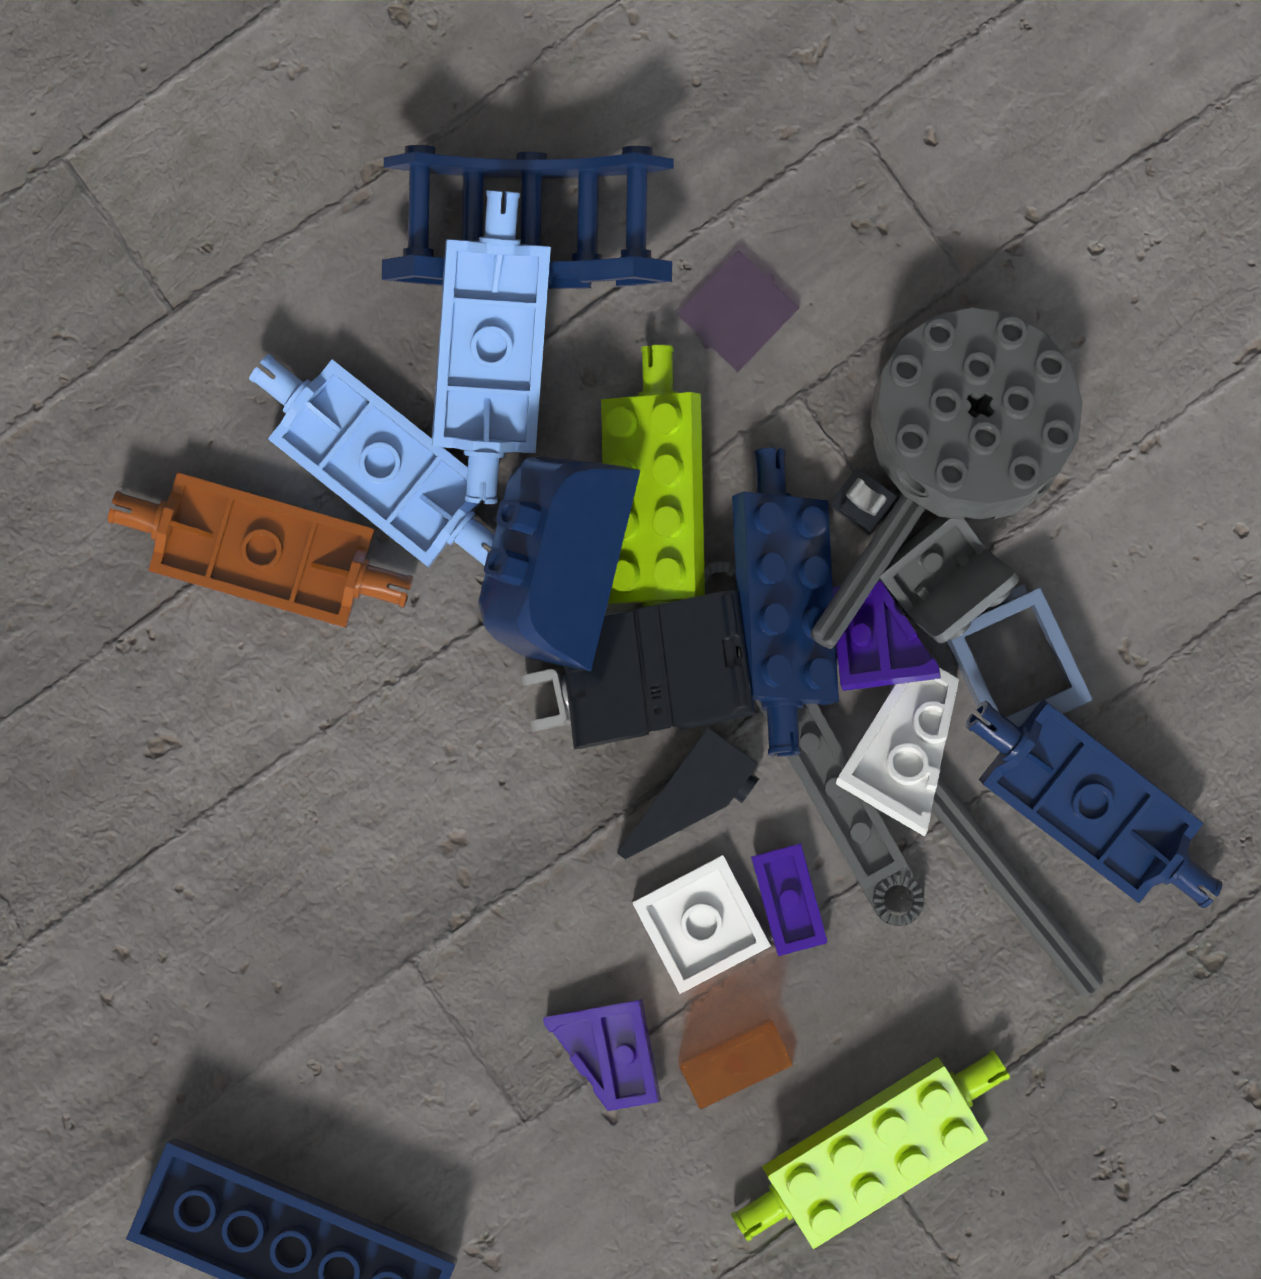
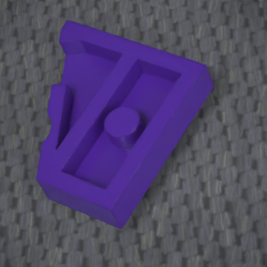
(882, 646)
(611, 1051)

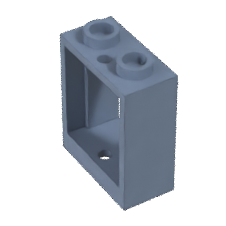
(1019, 600)

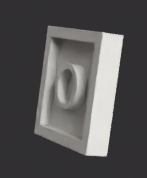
(701, 924)

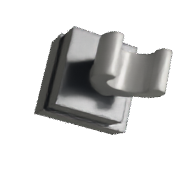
(862, 501)

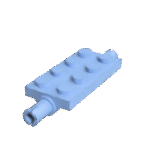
(490, 346)
(375, 460)

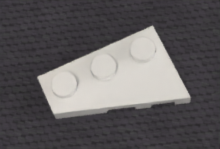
(903, 751)

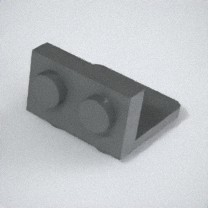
(946, 578)

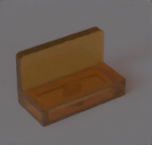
(735, 1063)

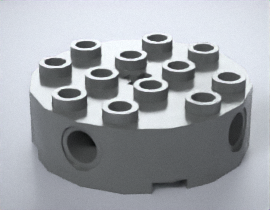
(984, 366)

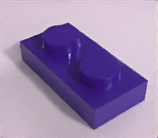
(789, 899)

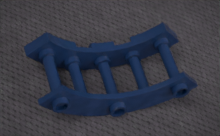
(587, 265)

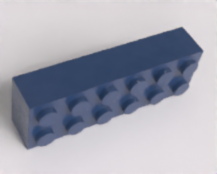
(258, 1228)

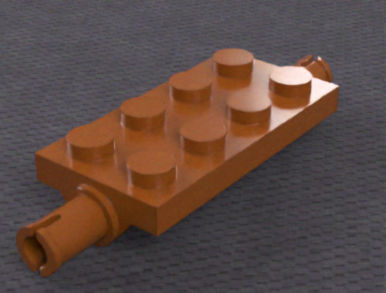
(260, 549)

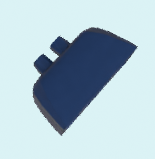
(556, 557)

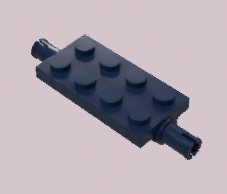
(782, 594)
(1092, 802)

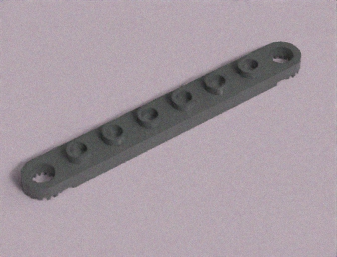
(850, 820)

